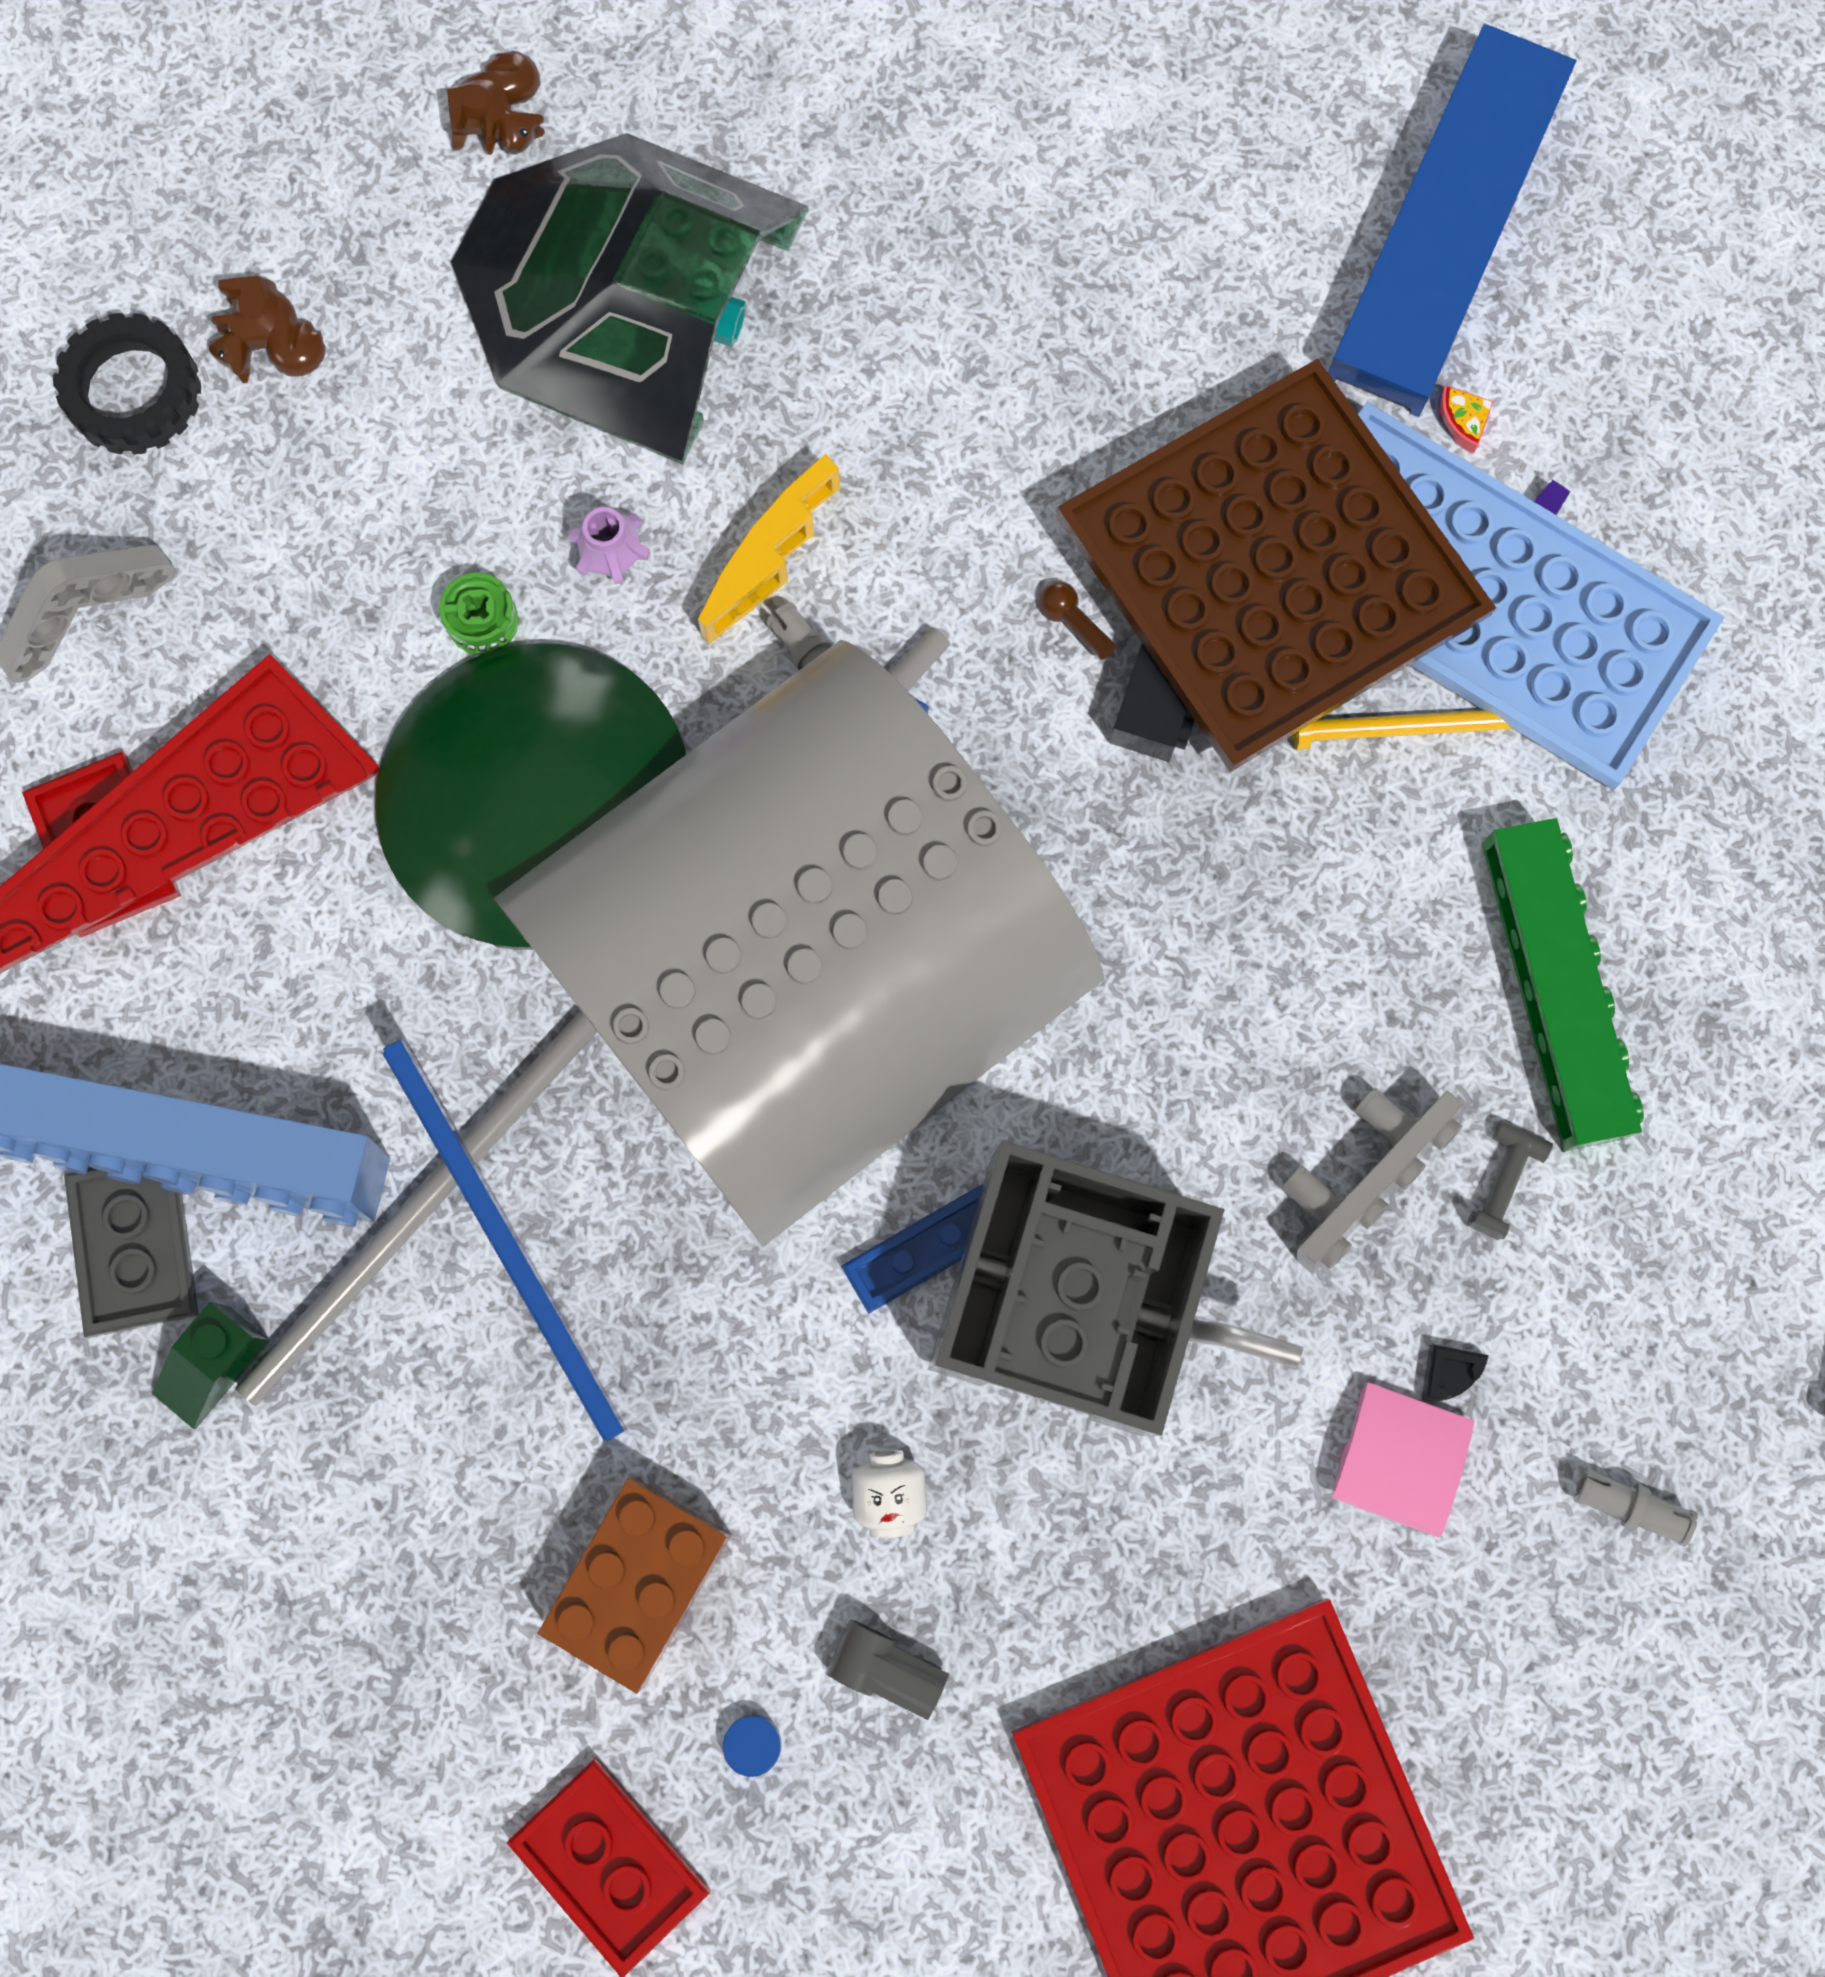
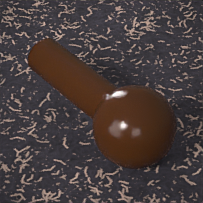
(1060, 603)

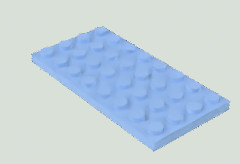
(1579, 634)

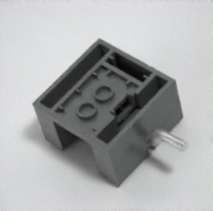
(1084, 1291)

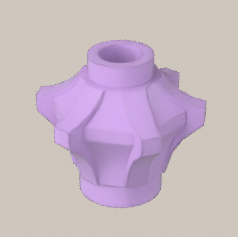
(608, 543)

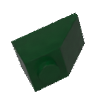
(207, 1362)

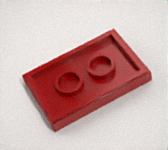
(66, 798)
(609, 1867)

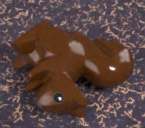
(484, 104)
(264, 320)

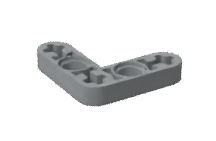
(70, 584)

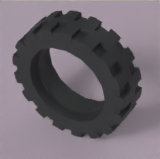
(115, 337)

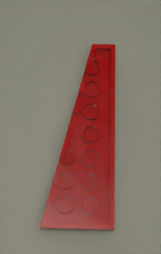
(212, 788)

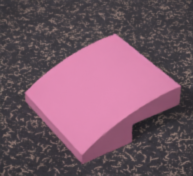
(1403, 1459)

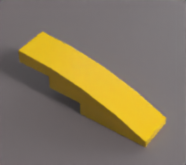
(759, 561)

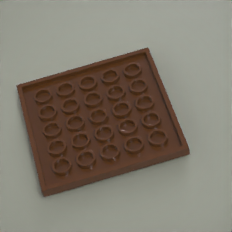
(1274, 563)

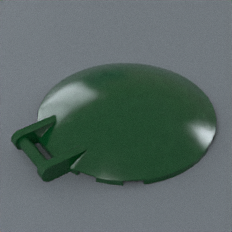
(508, 770)

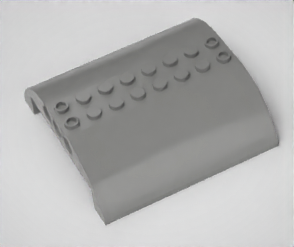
(807, 935)

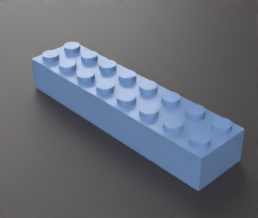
(190, 1146)

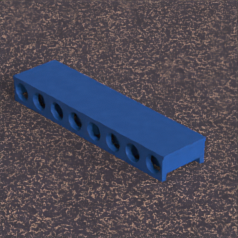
(1451, 218)

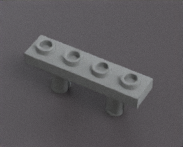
(1365, 1204)

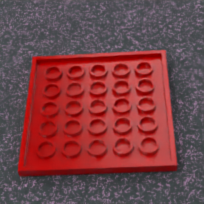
(1244, 1816)

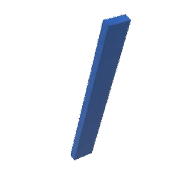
(504, 1240)

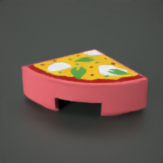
(1464, 416)

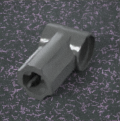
(873, 1664)

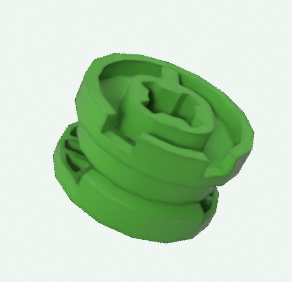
(478, 612)

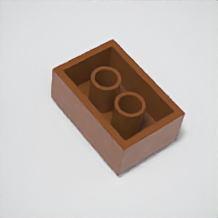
(634, 1584)

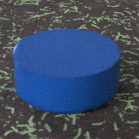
(752, 1745)

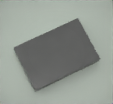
(129, 1253)

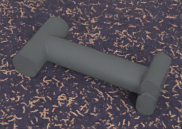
(1520, 1147)

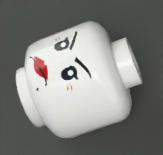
(889, 1494)

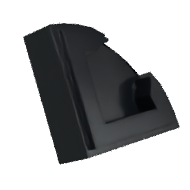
(1451, 1372)

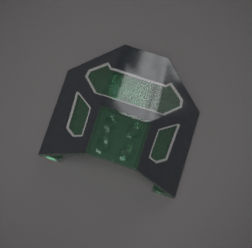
(610, 281)

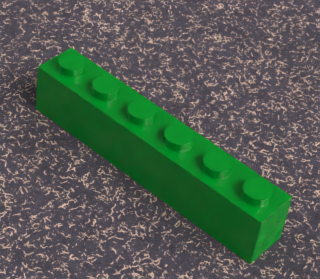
(1562, 985)

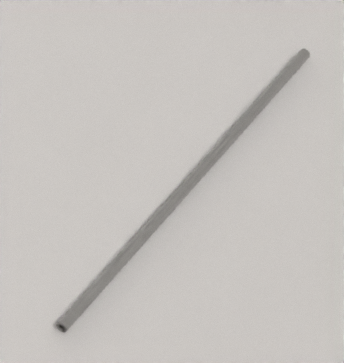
(478, 1142)

